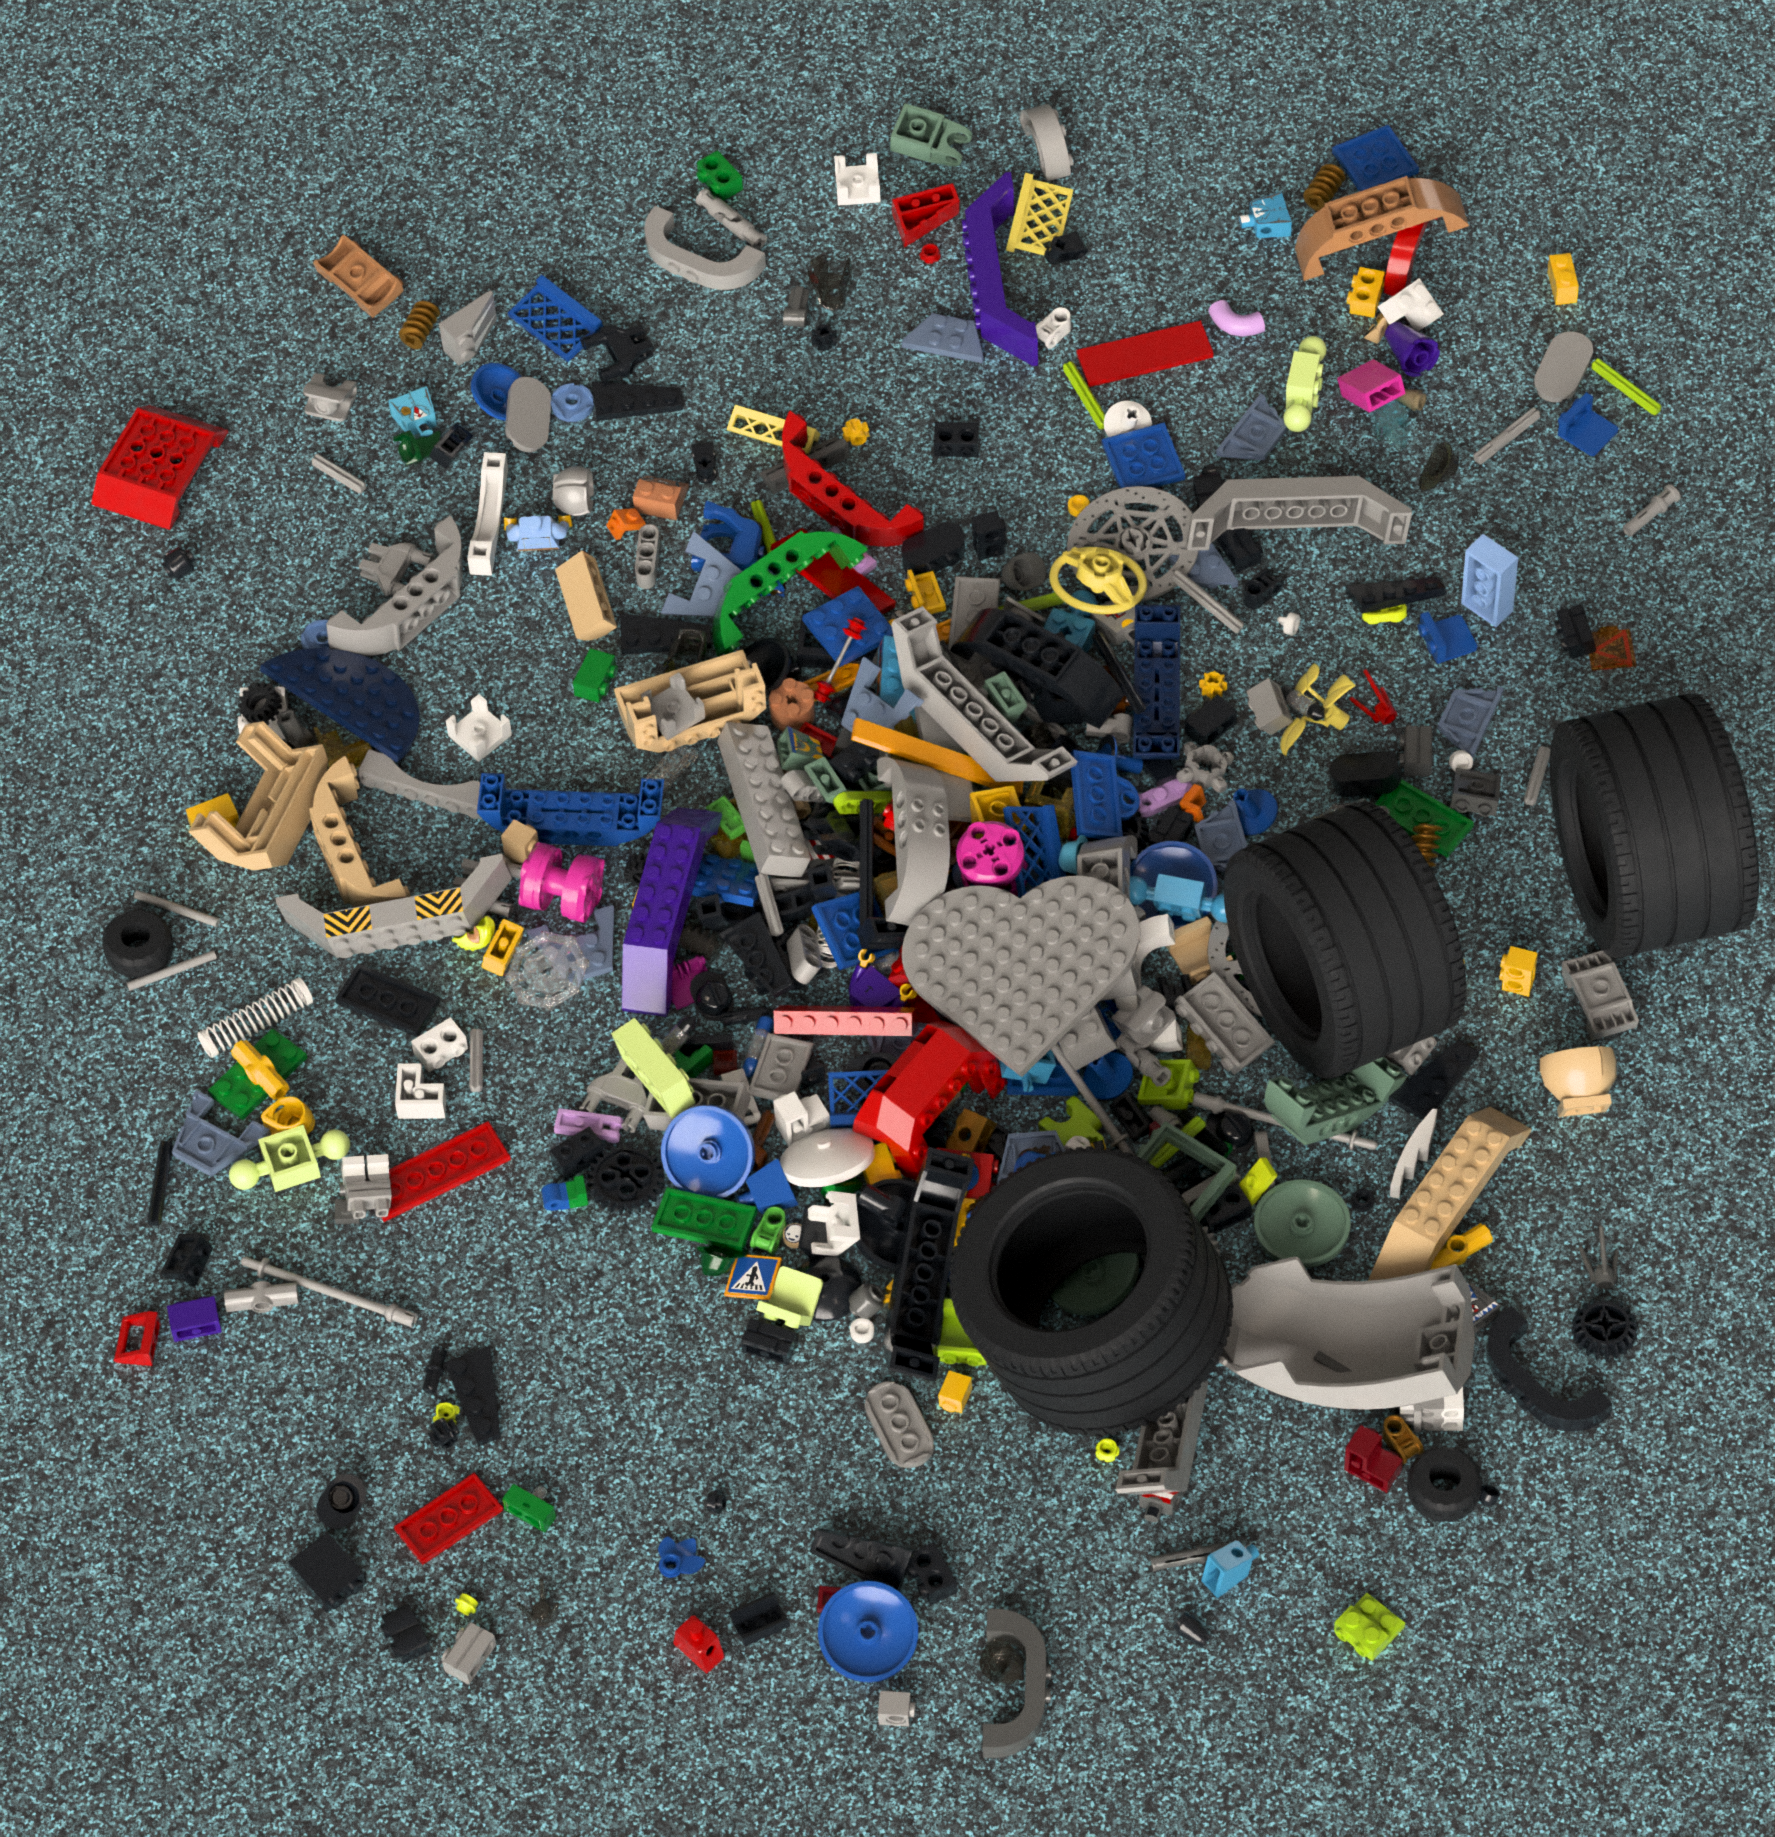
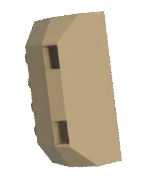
(723, 684)
(276, 809)

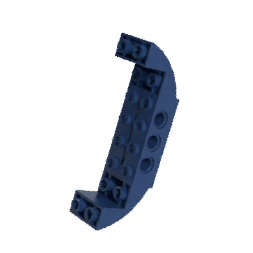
(1157, 681)

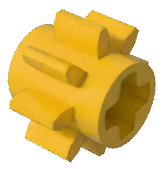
(855, 432)
(1213, 684)

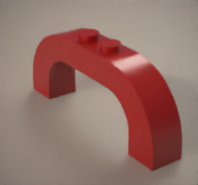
(1402, 258)

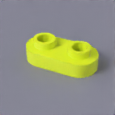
(1392, 614)

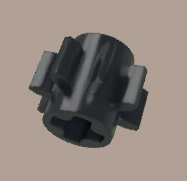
(824, 337)
(443, 1433)

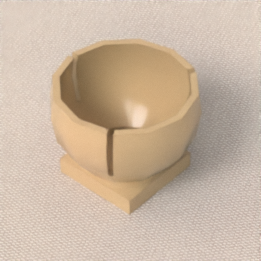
(1580, 1079)

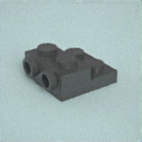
(1475, 792)

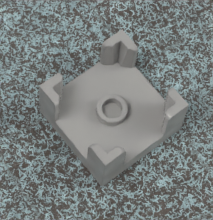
(675, 708)

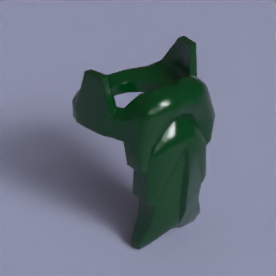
(415, 450)

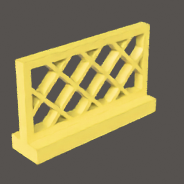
(1023, 208)

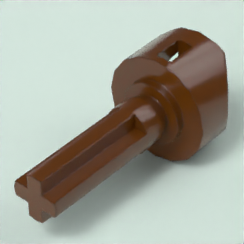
(759, 1138)

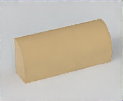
(585, 597)

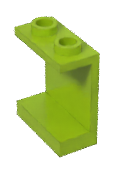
(954, 1343)

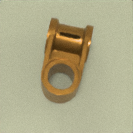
(1403, 1442)

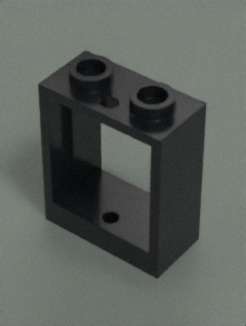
(810, 656)

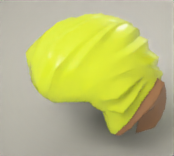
(479, 937)

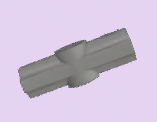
(261, 1297)

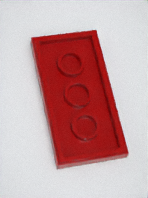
(448, 1518)

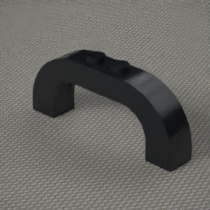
(792, 905)
(1530, 1395)

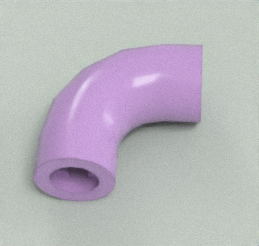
(1234, 323)

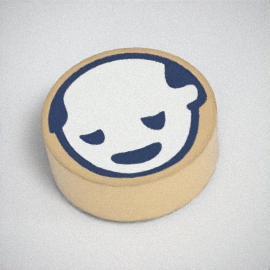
(791, 1235)

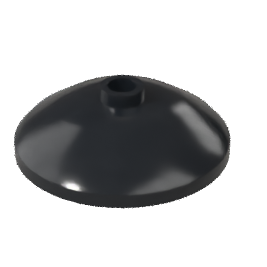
(772, 661)
(835, 1293)

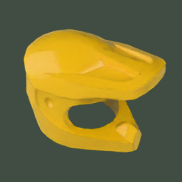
(291, 1115)

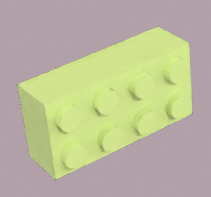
(654, 1067)

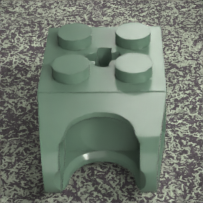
(928, 136)

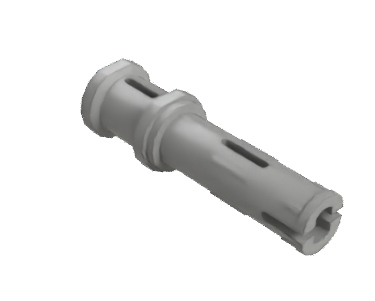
(1657, 505)

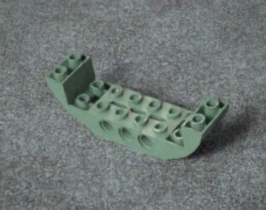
(1334, 1104)

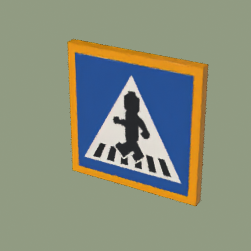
(753, 1277)

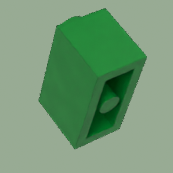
(595, 675)

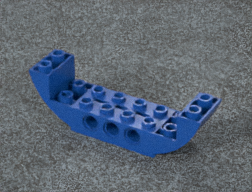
(572, 815)

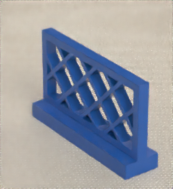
(565, 303)
(1048, 841)
(846, 1119)

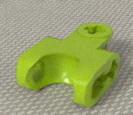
(1082, 1123)

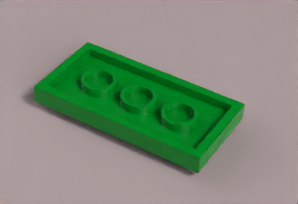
(1413, 806)
(235, 1088)
(704, 1219)

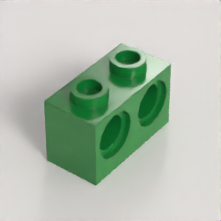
(719, 176)

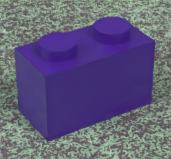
(194, 1318)

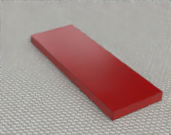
(1144, 353)
(834, 582)
(444, 1168)

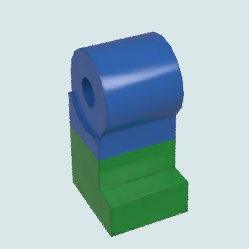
(565, 1195)

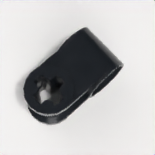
(1065, 248)
(704, 461)
(1261, 589)

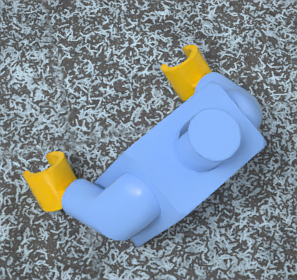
(537, 531)

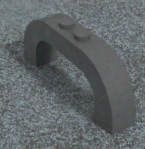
(1014, 1736)

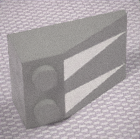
(468, 328)

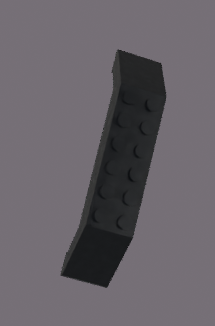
(925, 1264)

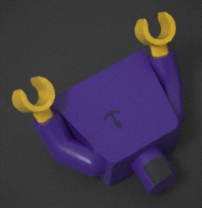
(873, 989)

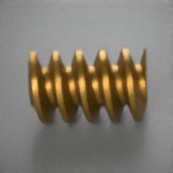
(1324, 186)
(419, 324)
(1425, 839)

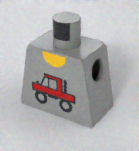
(1116, 626)

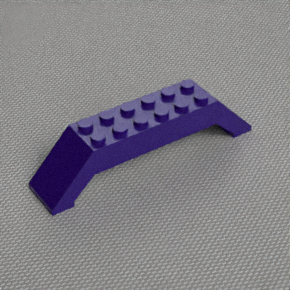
(994, 320)
(662, 908)

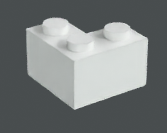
(1414, 304)
(415, 1098)
(799, 1117)

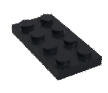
(387, 1000)

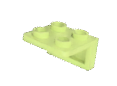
(792, 1298)

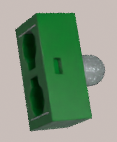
(530, 1506)

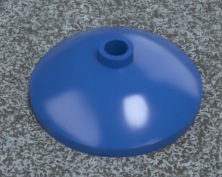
(491, 388)

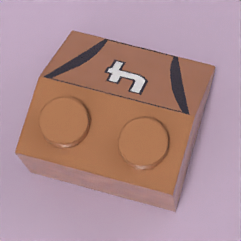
(659, 497)

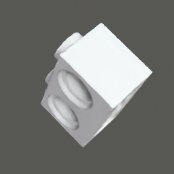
(437, 1041)

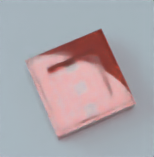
(724, 1061)

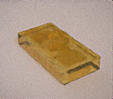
(1197, 1050)

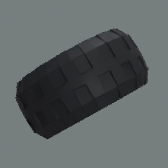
(137, 960)
(1440, 1504)

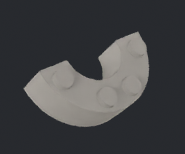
(1048, 135)

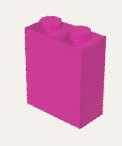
(1371, 385)

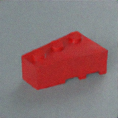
(924, 211)

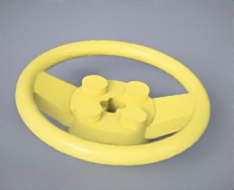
(1101, 571)

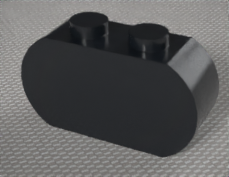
(933, 549)
(1365, 774)

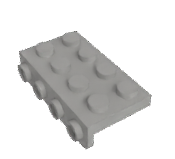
(1223, 1023)

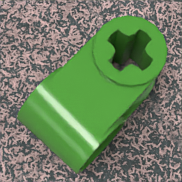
(767, 1234)

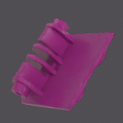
(682, 979)

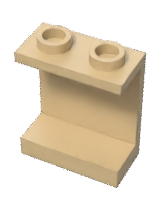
(1191, 949)

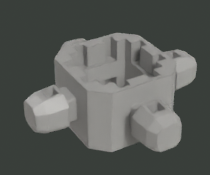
(1211, 756)

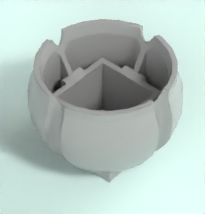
(573, 490)

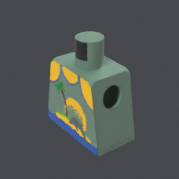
(798, 750)

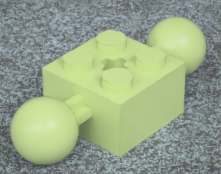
(1304, 383)
(289, 1158)

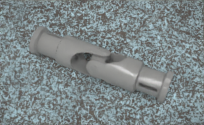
(731, 219)

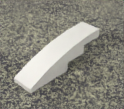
(1415, 1149)

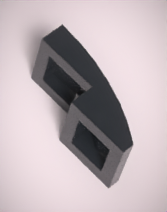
(1159, 770)

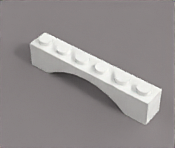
(492, 492)

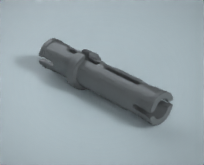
(1161, 1561)

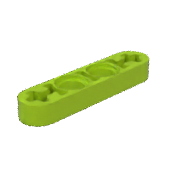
(849, 801)

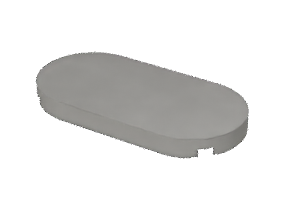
(1563, 366)
(528, 414)
(899, 1424)

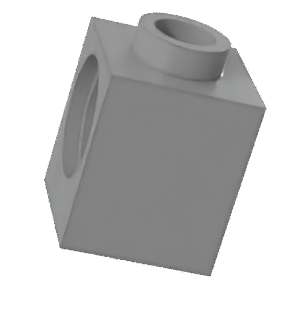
(895, 1708)

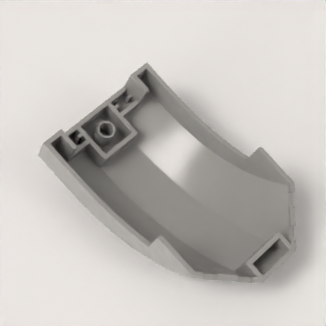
(1398, 1335)

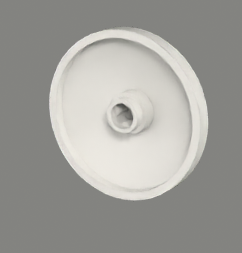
(827, 1157)

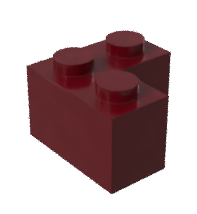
(1371, 1462)

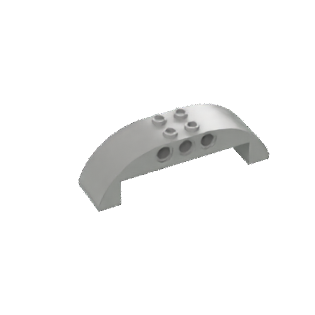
(920, 836)

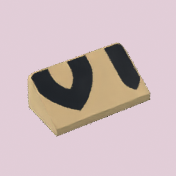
(1377, 329)

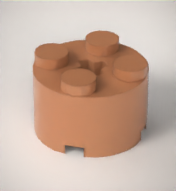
(792, 705)

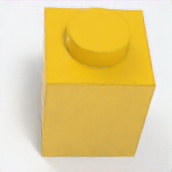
(955, 1392)

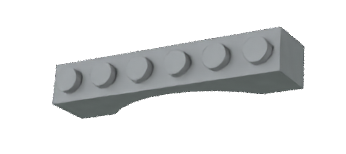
(382, 773)

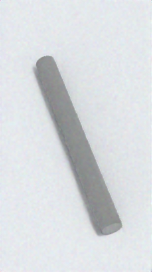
(176, 908)
(171, 970)

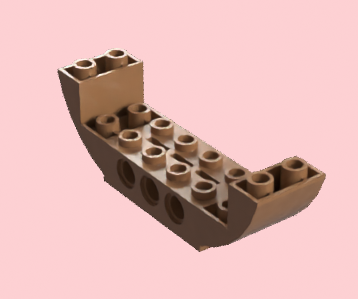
(1374, 215)

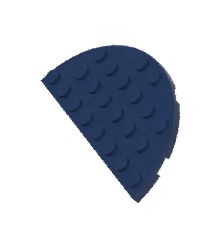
(353, 693)

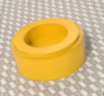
(1077, 504)

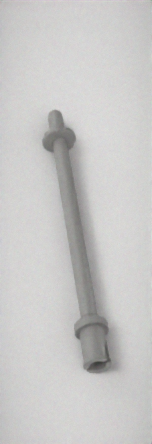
(1219, 1105)
(1118, 1139)
(391, 1312)

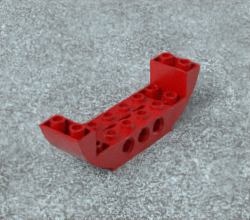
(837, 502)

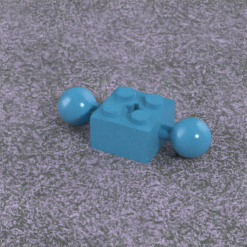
(1074, 625)
(1178, 897)

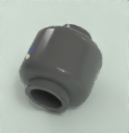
(866, 1300)

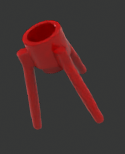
(1384, 710)

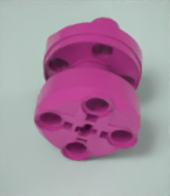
(991, 858)
(544, 877)

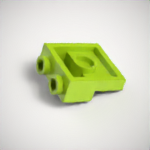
(1177, 1091)
(1368, 1626)

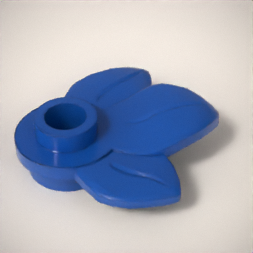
(680, 1555)

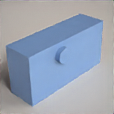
(1489, 580)

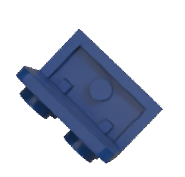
(1585, 427)
(1446, 637)

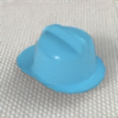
(1069, 854)

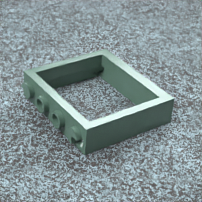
(1225, 1168)

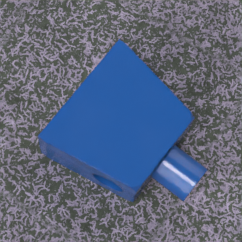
(769, 1189)

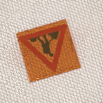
(1613, 649)

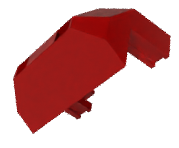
(922, 1087)

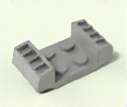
(1600, 994)

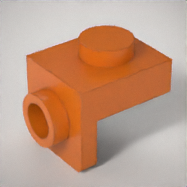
(624, 520)
(1193, 802)

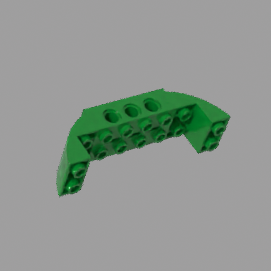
(800, 550)

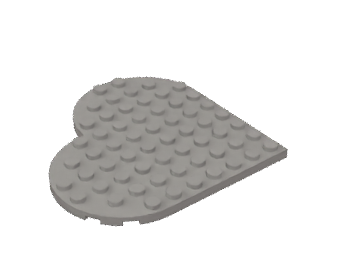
(1024, 965)

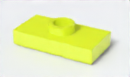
(1258, 1180)

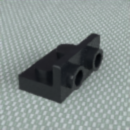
(187, 1258)

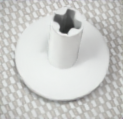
(1126, 417)

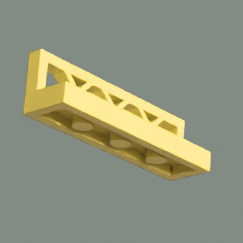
(767, 421)

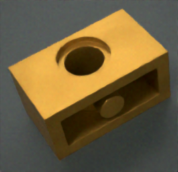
(980, 1128)

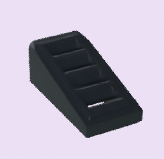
(442, 454)

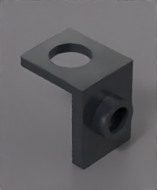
(813, 1074)

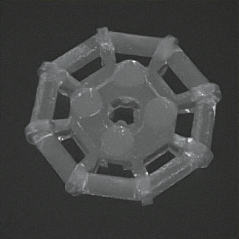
(538, 962)

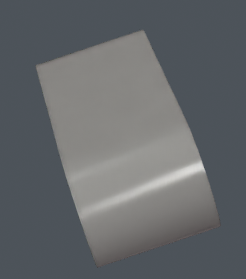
(647, 556)
(801, 786)
(804, 954)

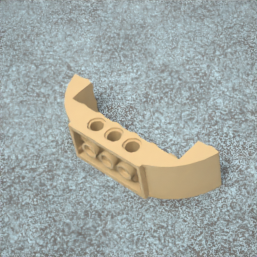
(337, 842)

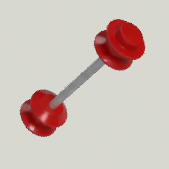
(825, 688)

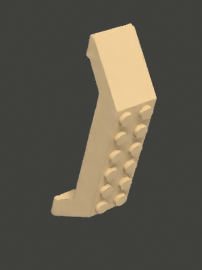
(1447, 1192)

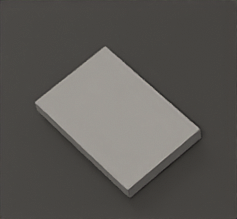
(780, 1067)

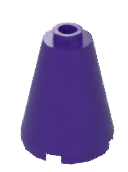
(1412, 349)

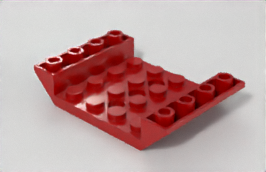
(150, 486)

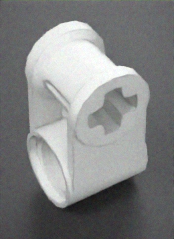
(1054, 327)

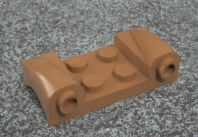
(360, 276)

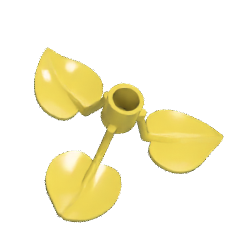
(1333, 715)

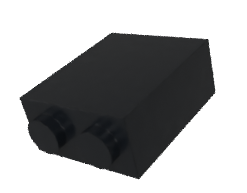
(327, 1573)

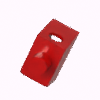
(695, 1640)

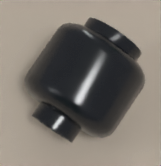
(178, 563)

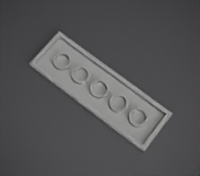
(970, 597)
(956, 788)

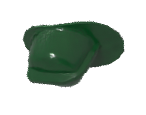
(718, 1260)

